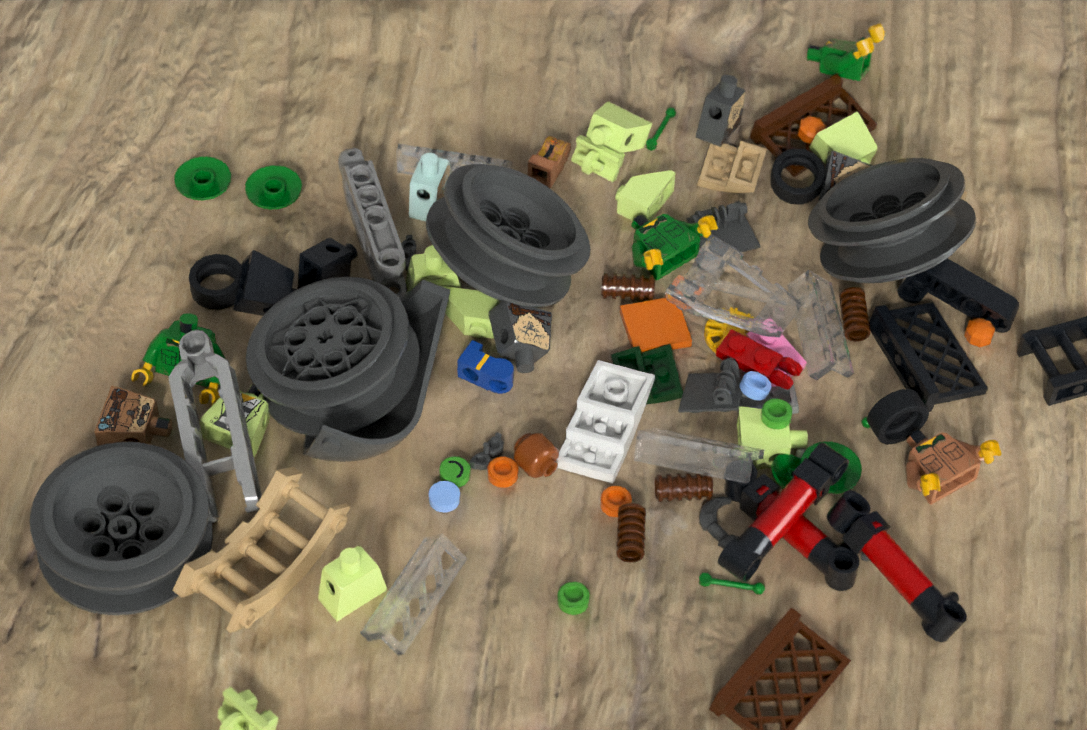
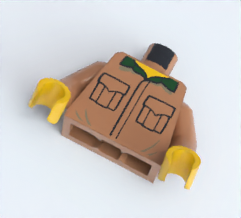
(944, 463)

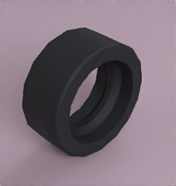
(803, 158)
(209, 266)
(897, 416)

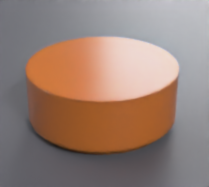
(502, 472)
(613, 498)

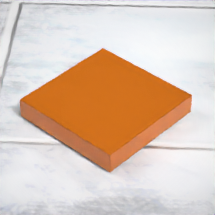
(655, 325)

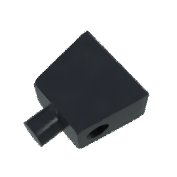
(325, 261)
(261, 284)

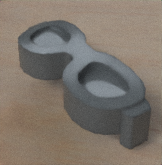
(409, 248)
(491, 449)

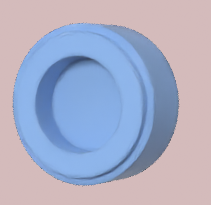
(755, 385)
(444, 496)

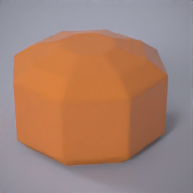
(809, 128)
(979, 332)

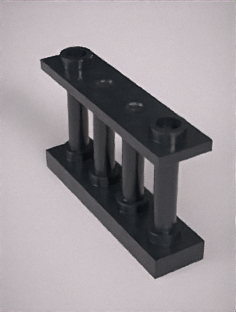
(1059, 386)

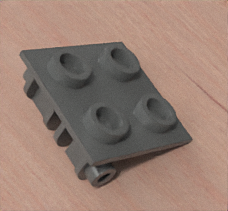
(731, 224)
(713, 390)

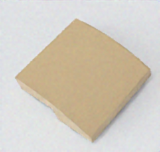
(732, 168)

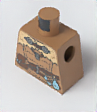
(130, 419)

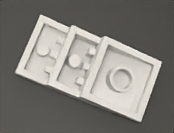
(605, 421)

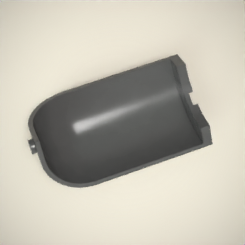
(425, 312)

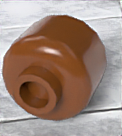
(536, 455)

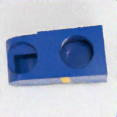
(485, 370)

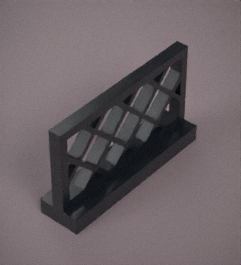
(907, 359)

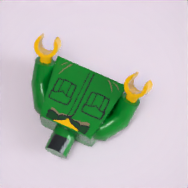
(845, 57)
(667, 242)
(165, 355)

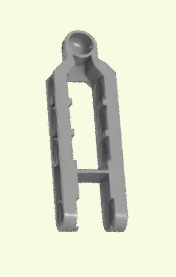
(367, 210)
(197, 364)

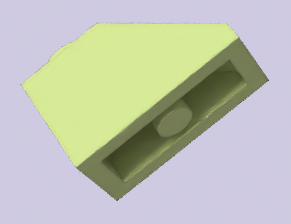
(645, 194)
(470, 310)

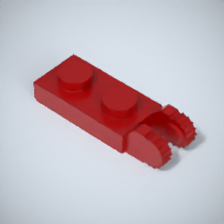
(758, 358)

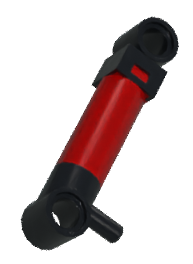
(808, 487)
(868, 534)
(802, 536)

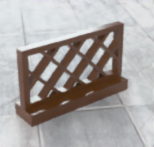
(799, 108)
(764, 658)

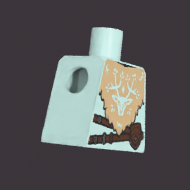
(428, 178)

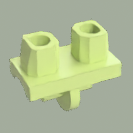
(597, 159)
(240, 712)

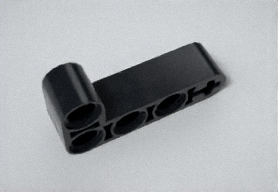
(963, 292)

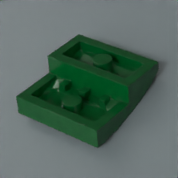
(657, 362)

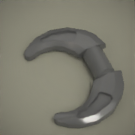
(709, 521)

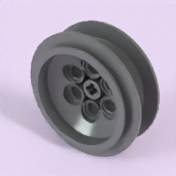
(892, 220)
(507, 235)
(333, 355)
(135, 568)

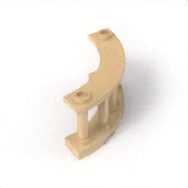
(242, 542)

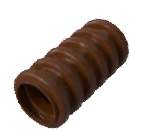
(628, 286)
(854, 314)
(683, 487)
(631, 532)

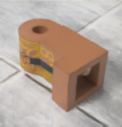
(550, 159)

